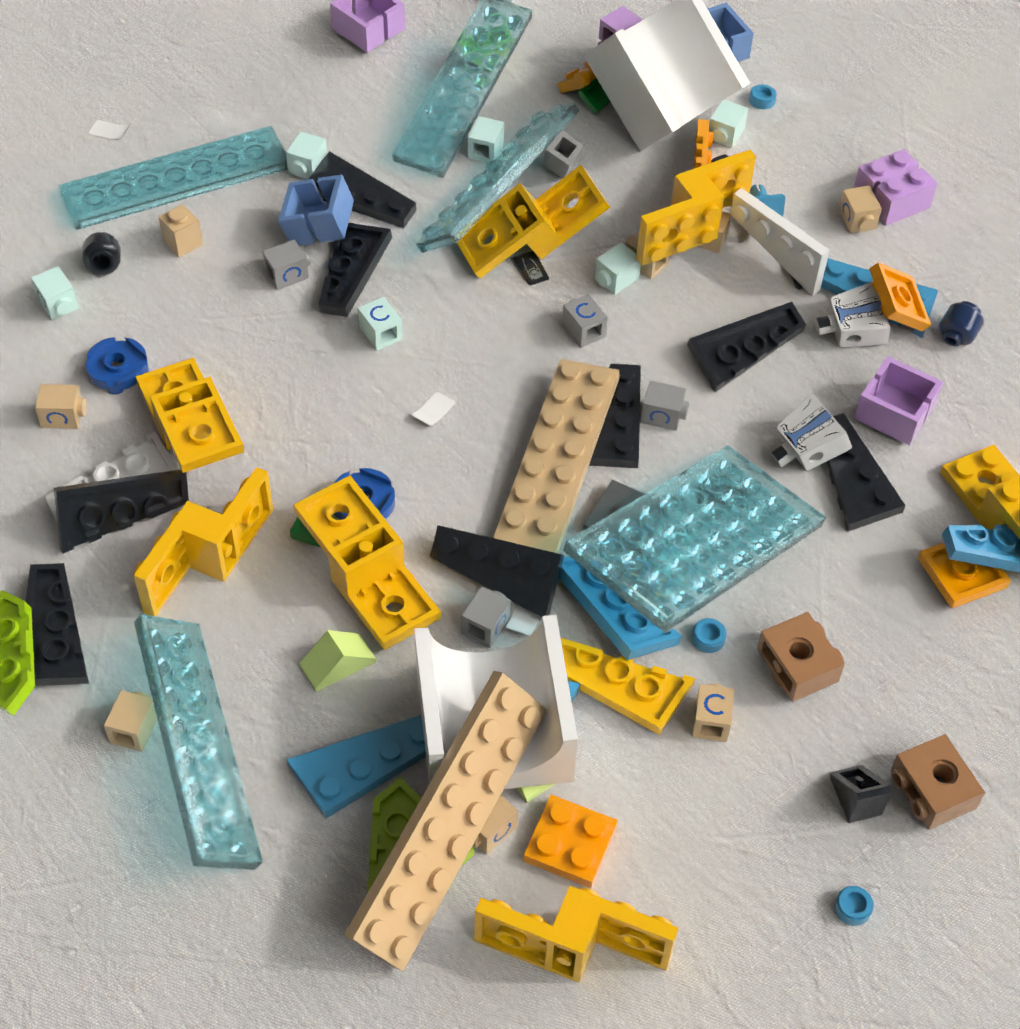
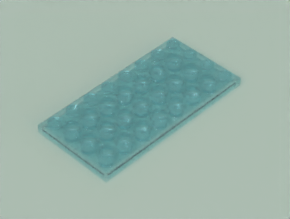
(694, 537)

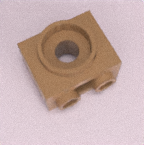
(806, 639)
(930, 799)

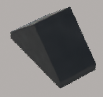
(860, 792)

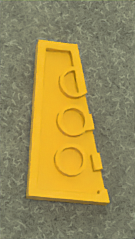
(631, 689)

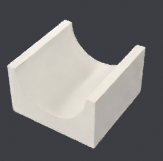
(666, 70)
(454, 680)

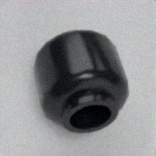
(101, 253)

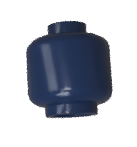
(961, 323)

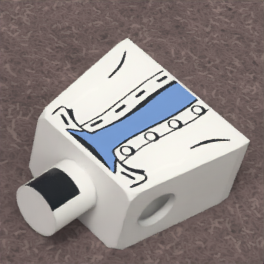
(855, 318)
(810, 436)

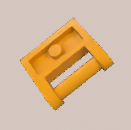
(576, 79)

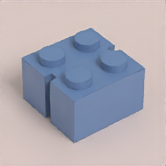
(734, 30)
(309, 218)

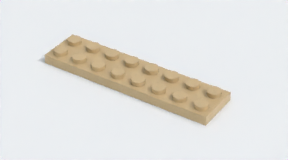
(558, 456)
(446, 822)

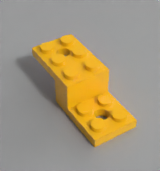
(694, 207)
(537, 222)
(186, 411)
(988, 503)
(203, 541)
(367, 562)
(578, 926)

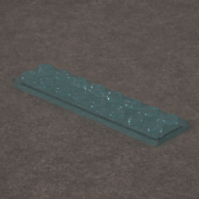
(462, 86)
(173, 177)
(497, 177)
(197, 745)

